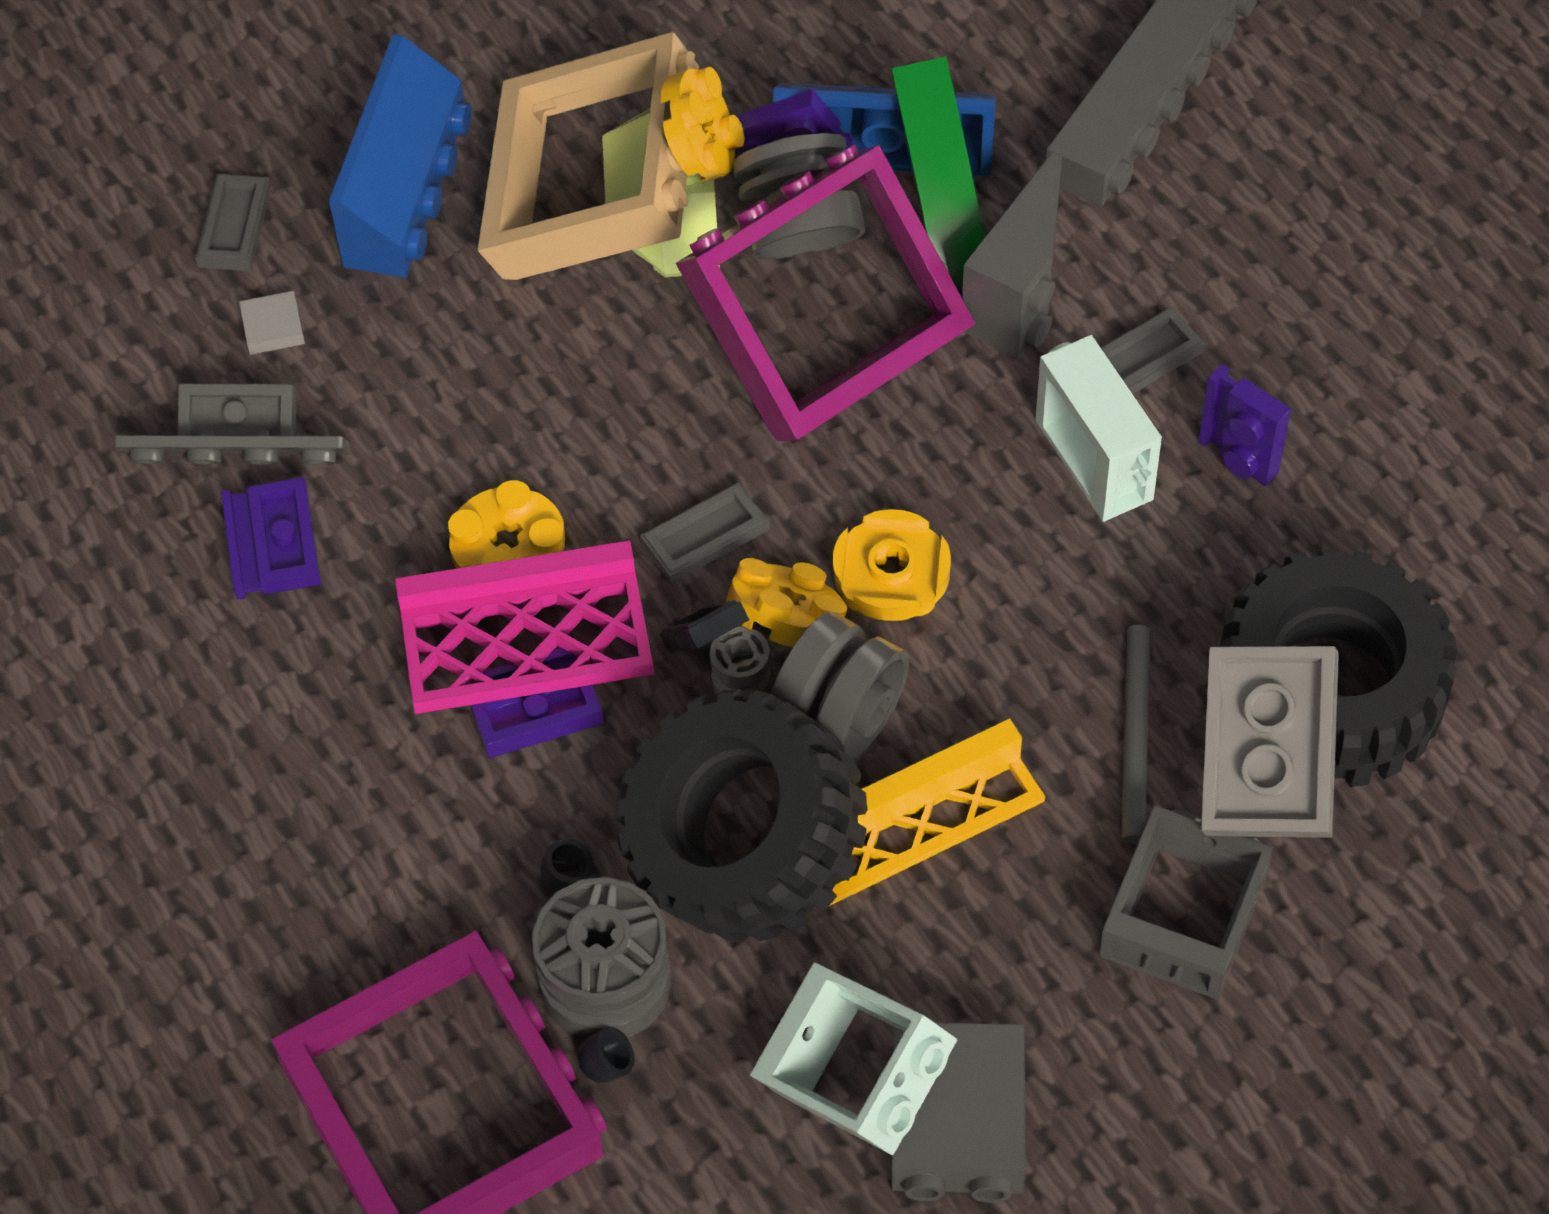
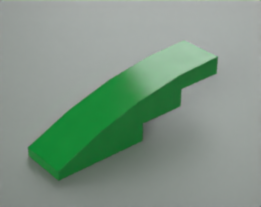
(939, 162)

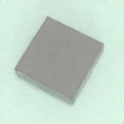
(271, 322)

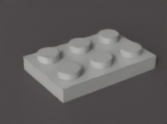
(1270, 741)

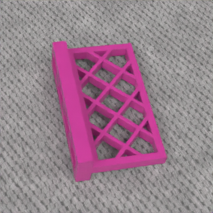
(518, 592)

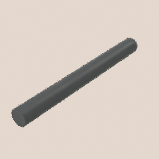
(1135, 734)

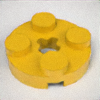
(701, 128)
(506, 508)
(891, 594)
(783, 597)

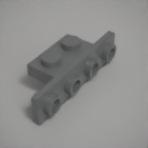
(235, 420)

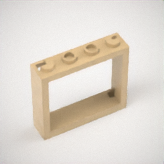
(525, 248)

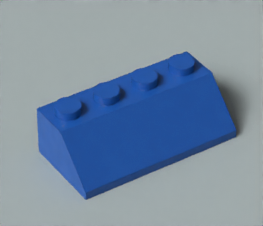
(875, 120)
(398, 161)

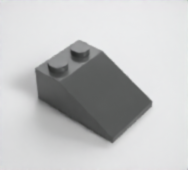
(1011, 269)

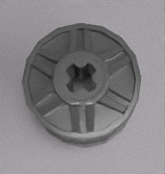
(819, 228)
(602, 957)

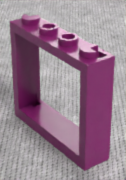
(700, 270)
(503, 1186)

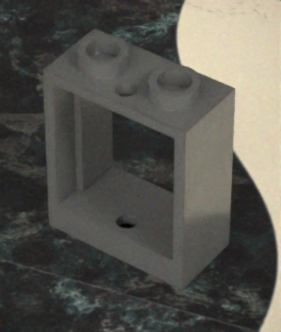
(1163, 951)

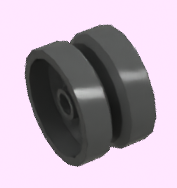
(843, 680)

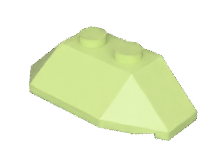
(623, 172)

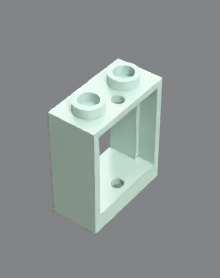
(1097, 427)
(827, 1006)

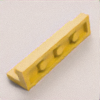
(931, 782)

